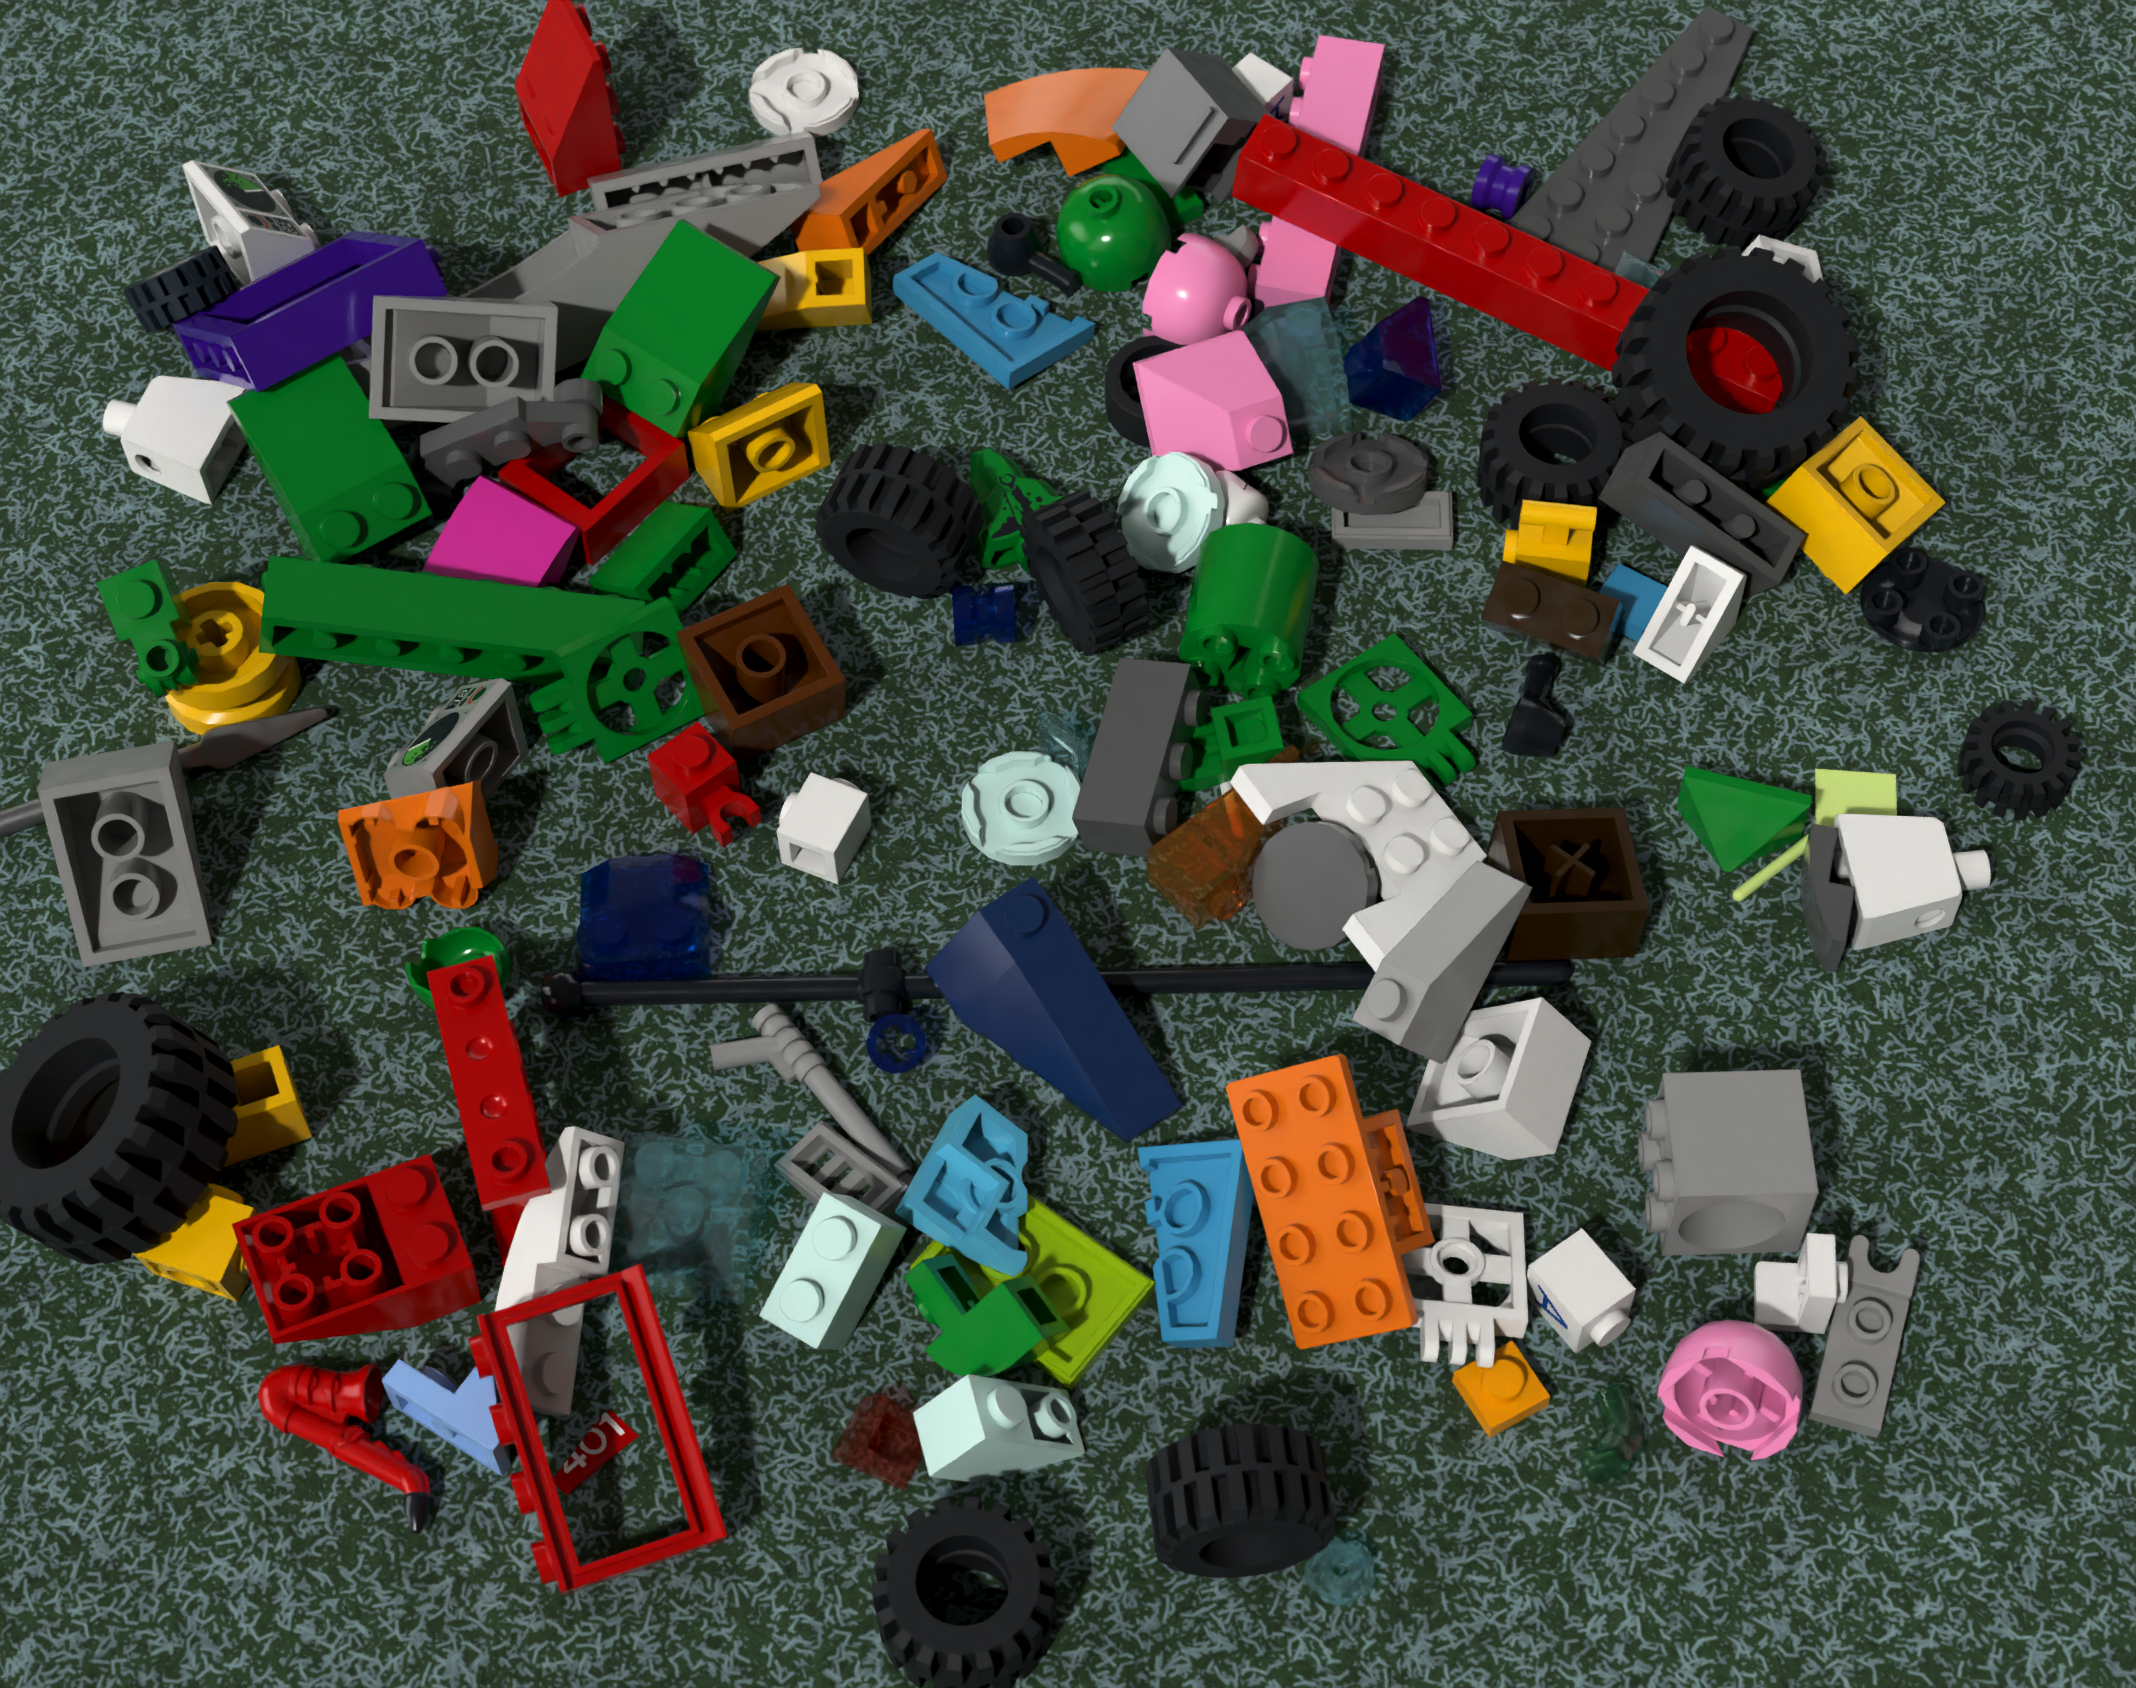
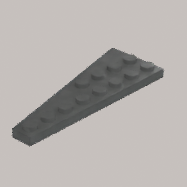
(1614, 183)

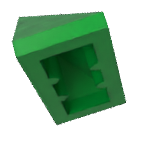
(1740, 817)

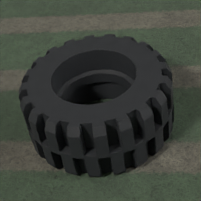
(1779, 312)
(112, 1127)

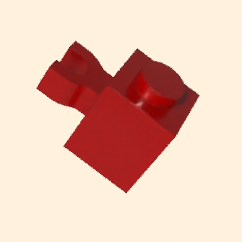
(701, 783)

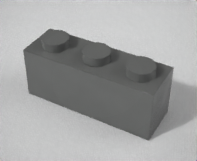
(1692, 504)
(1140, 757)

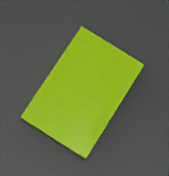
(1081, 1279)

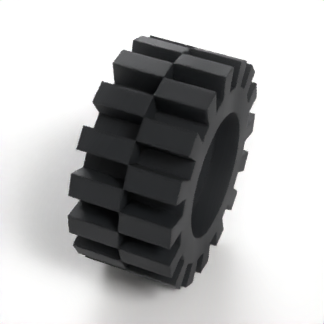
(2022, 730)

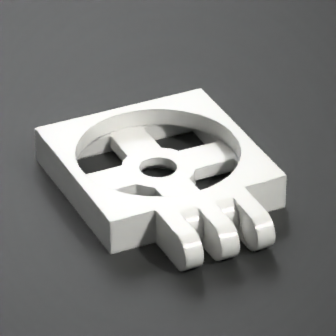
(1455, 1316)

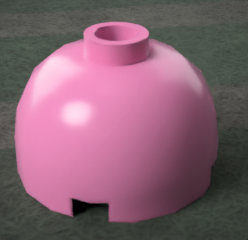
(1196, 293)
(1735, 1381)

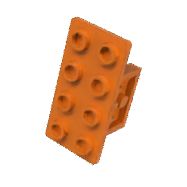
(1331, 1200)

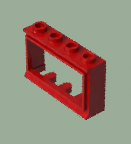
(535, 1485)

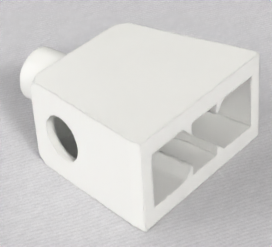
(180, 434)
(1902, 875)

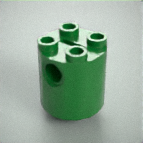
(1249, 610)

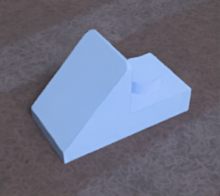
(452, 1413)

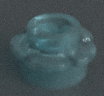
(1341, 1589)

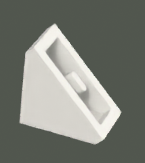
(1692, 615)

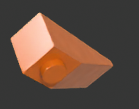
(872, 196)

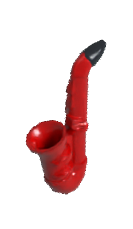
(317, 1408)

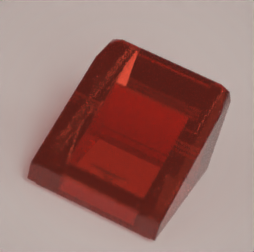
(880, 1441)

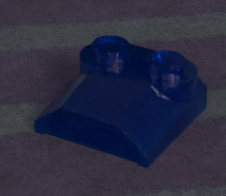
(645, 919)

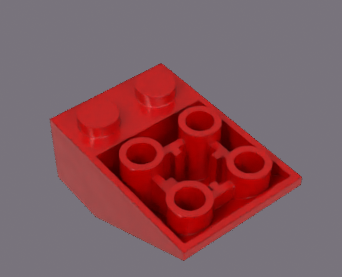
(567, 99)
(359, 1257)

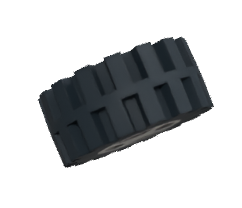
(181, 289)

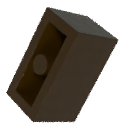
(1553, 614)

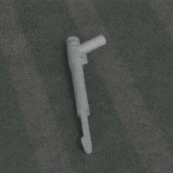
(797, 1059)

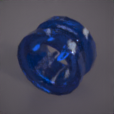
(886, 1060)

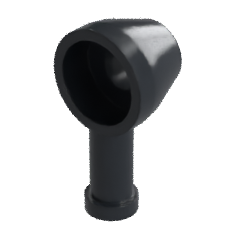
(1018, 250)
(1534, 725)

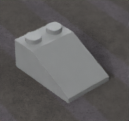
(458, 355)
(126, 852)

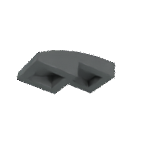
(1824, 904)

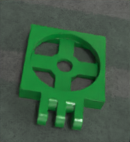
(580, 702)
(1426, 752)

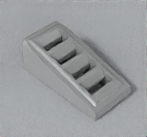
(885, 1189)

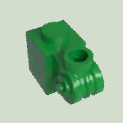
(147, 616)

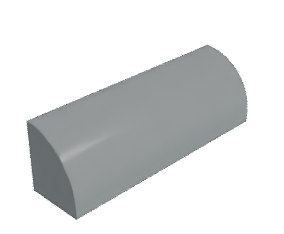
(758, 162)

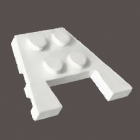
(1396, 815)

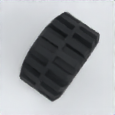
(1750, 139)
(1550, 421)
(899, 521)
(1239, 1501)
(957, 1542)

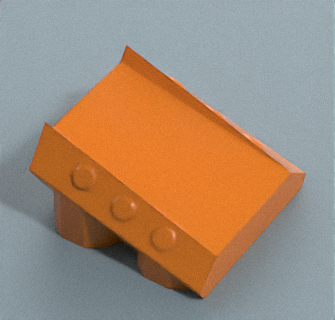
(421, 847)

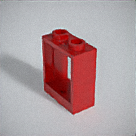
(627, 503)

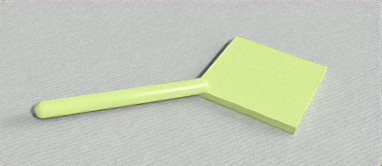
(1834, 794)

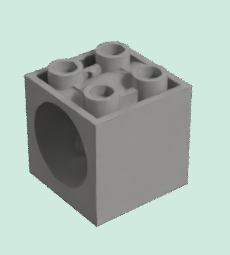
(1728, 1162)

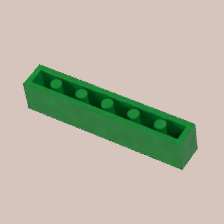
(431, 621)

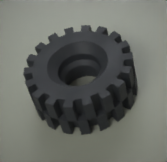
(1084, 572)

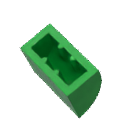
(667, 556)

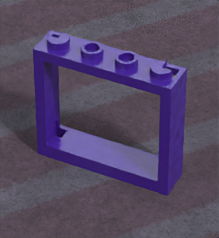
(306, 308)

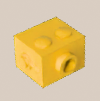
(205, 1247)

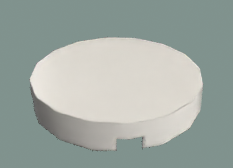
(803, 106)

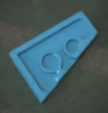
(989, 325)
(1202, 1235)

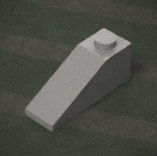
(1442, 963)

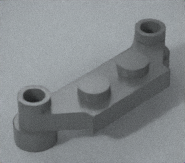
(505, 434)

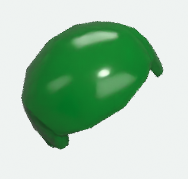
(456, 947)

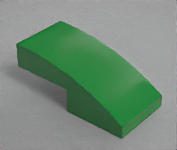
(1236, 736)

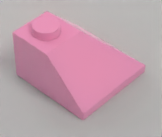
(1213, 404)

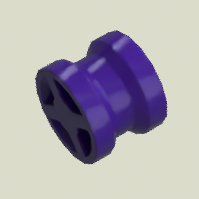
(1502, 186)

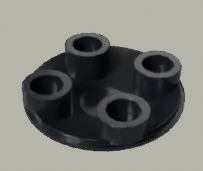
(1922, 602)

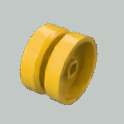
(234, 676)

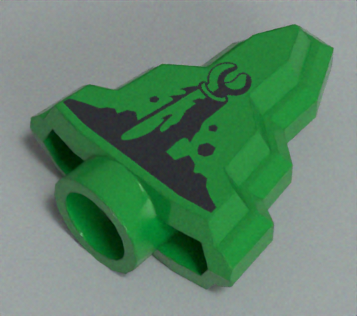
(1005, 499)

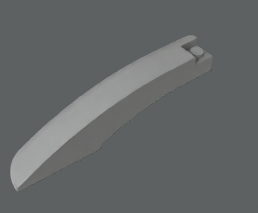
(608, 249)

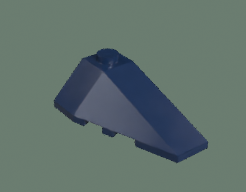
(1041, 999)

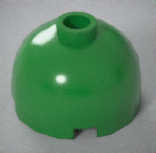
(1112, 231)

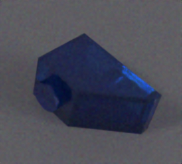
(1396, 364)

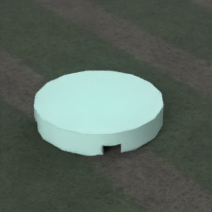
(1170, 511)
(1023, 827)

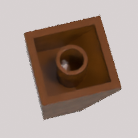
(762, 674)

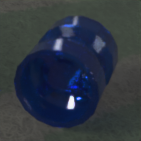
(984, 614)

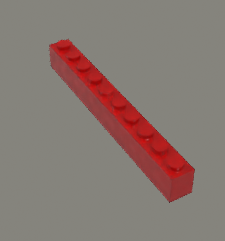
(1478, 259)

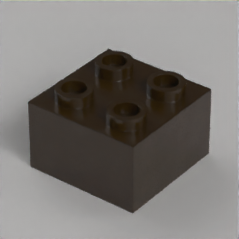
(1583, 882)

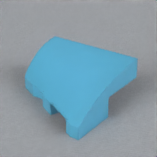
(973, 1187)

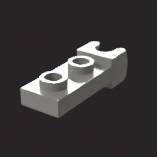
(1863, 1343)

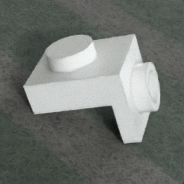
(1801, 1293)

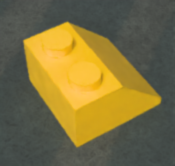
(762, 445)
(1854, 504)

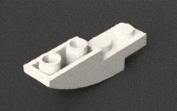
(556, 1247)

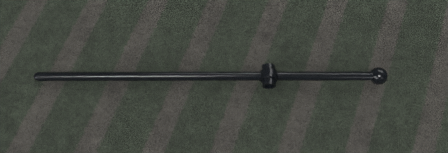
(885, 986)

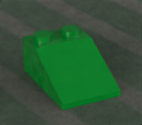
(681, 330)
(328, 461)

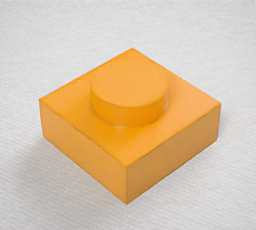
(1501, 1393)

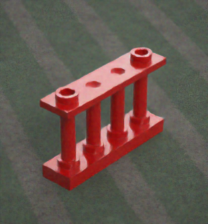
(490, 1092)

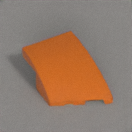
(1062, 107)

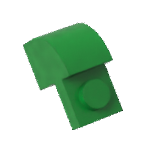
(980, 1332)

